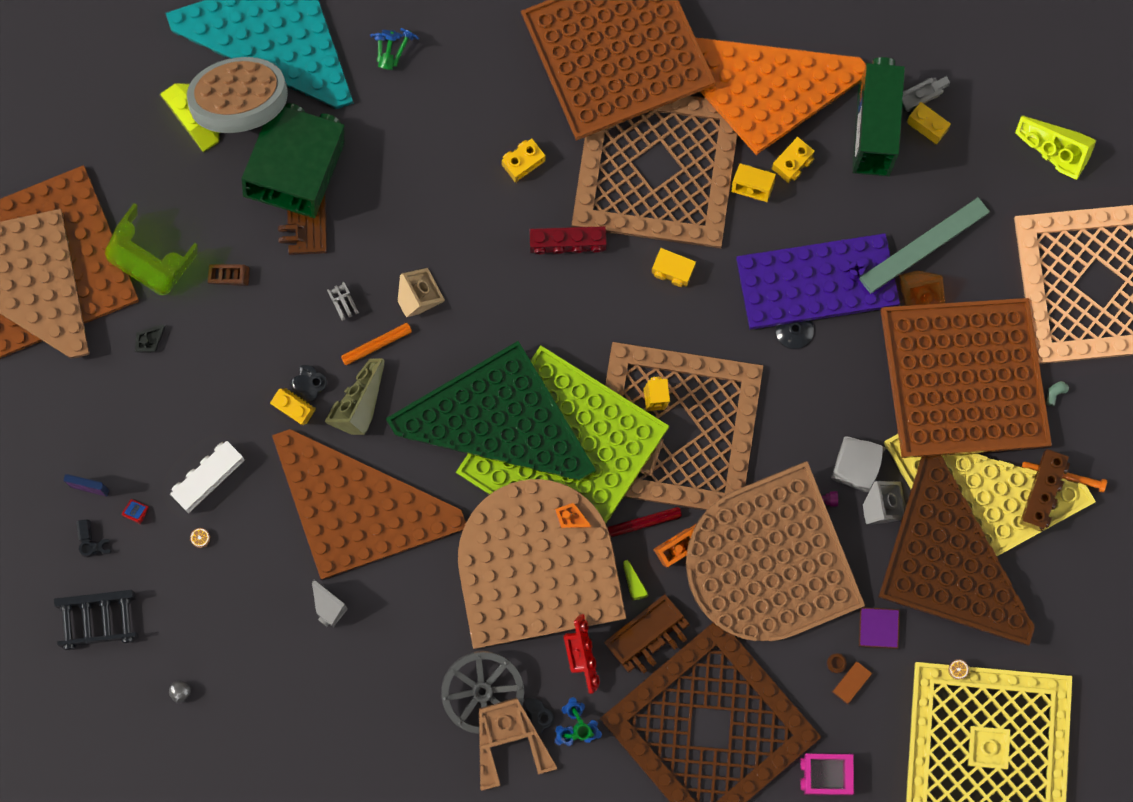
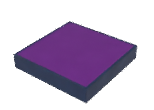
(86, 485)

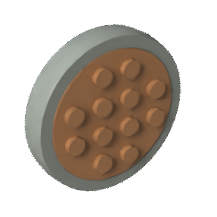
(237, 94)

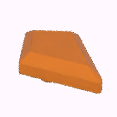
(571, 517)

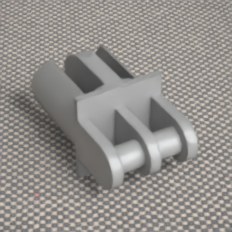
(342, 299)

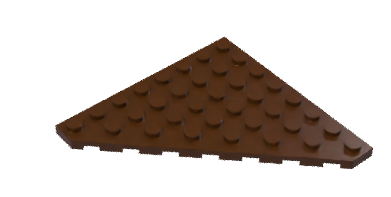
(946, 563)

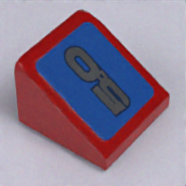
(135, 511)

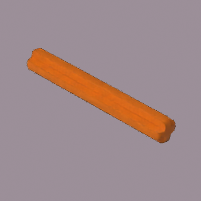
(376, 344)

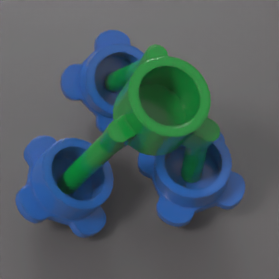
(581, 730)

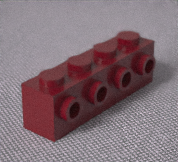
(568, 240)

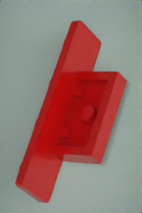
(580, 653)

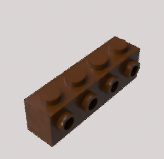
(1044, 490)

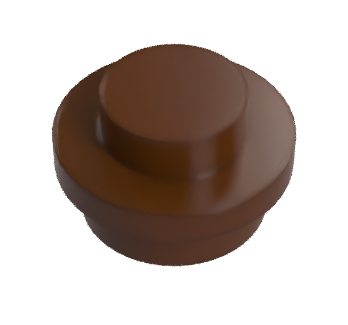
(836, 663)

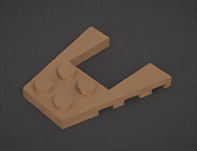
(504, 724)

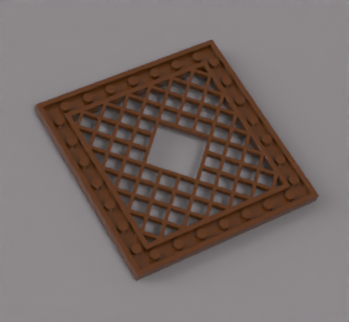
(617, 720)

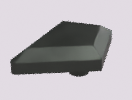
(148, 339)

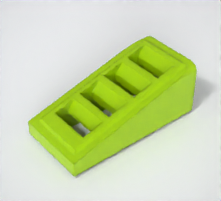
(635, 586)

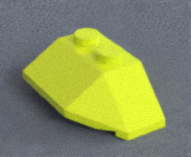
(177, 101)

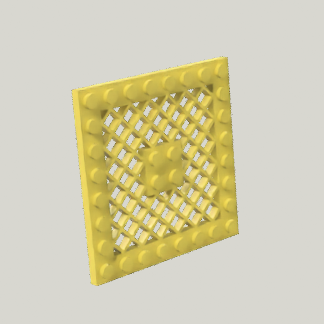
(989, 745)

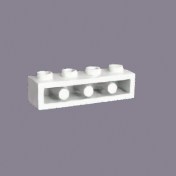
(207, 476)

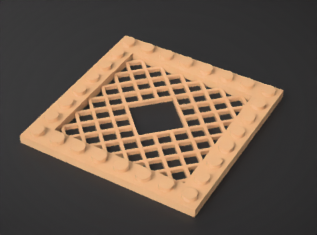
(1033, 281)

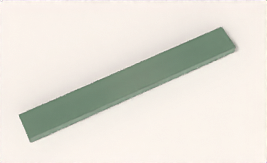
(924, 245)

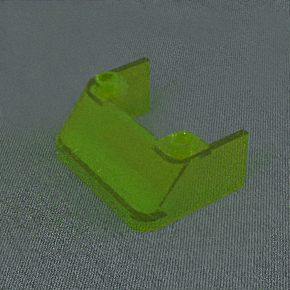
(141, 264)

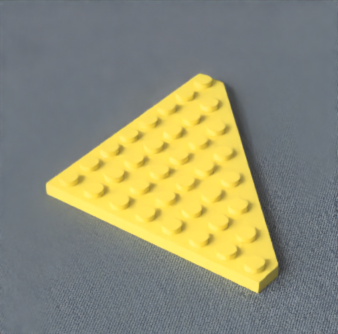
(997, 494)

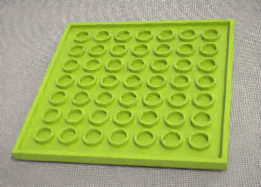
(608, 427)

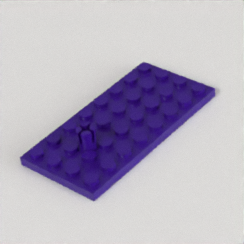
(813, 281)

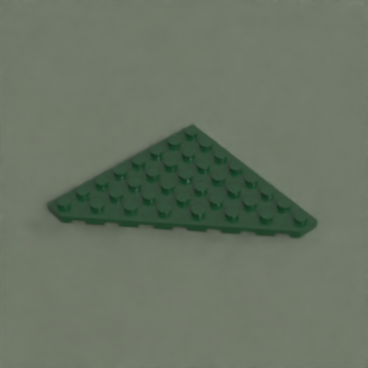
(499, 415)

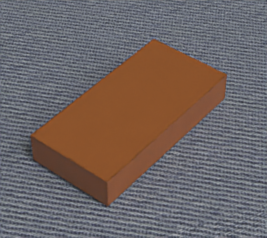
(852, 682)

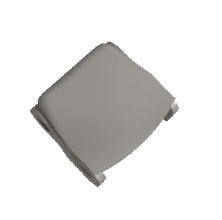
(858, 463)

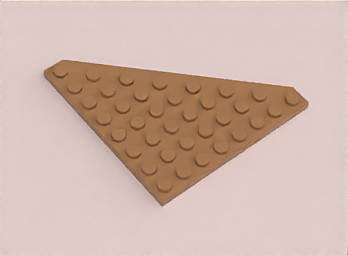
(40, 282)

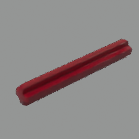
(644, 522)

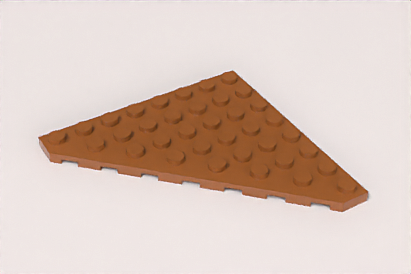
(356, 511)

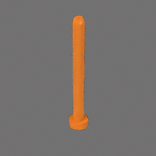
(1074, 478)

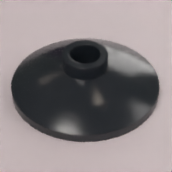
(792, 339)

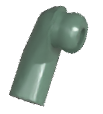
(1053, 391)

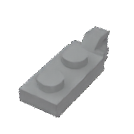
(923, 92)

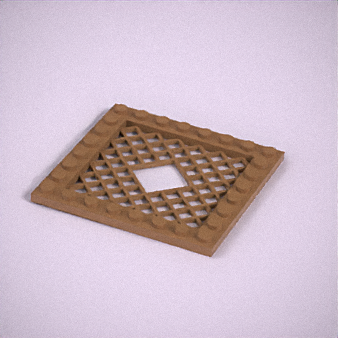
(657, 228)
(750, 378)

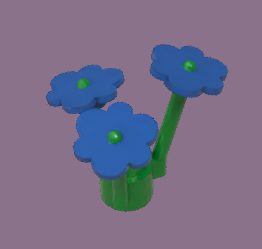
(386, 60)

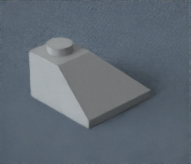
(884, 503)
(327, 605)

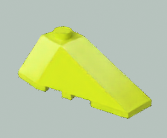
(1061, 146)

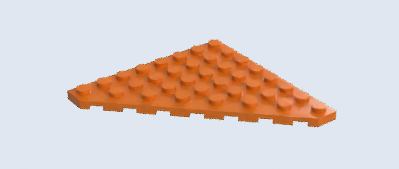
(773, 89)

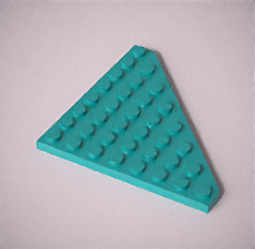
(279, 31)

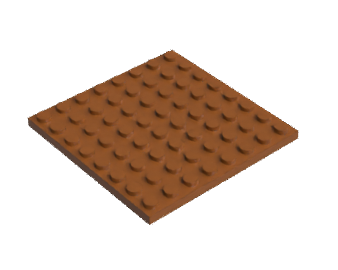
(616, 58)
(99, 283)
(965, 377)

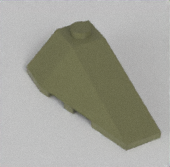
(357, 407)

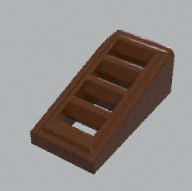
(239, 270)

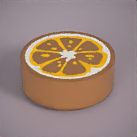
(200, 538)
(958, 669)

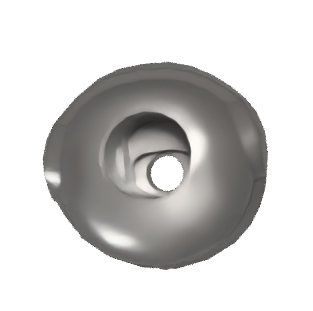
(179, 691)

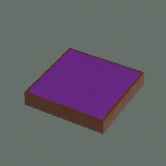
(879, 628)

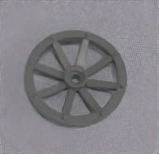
(482, 698)

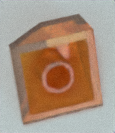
(922, 288)

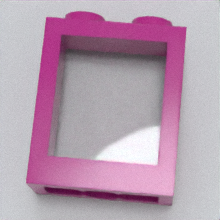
(825, 774)

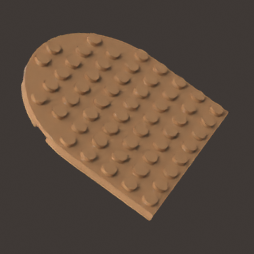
(770, 560)
(528, 573)

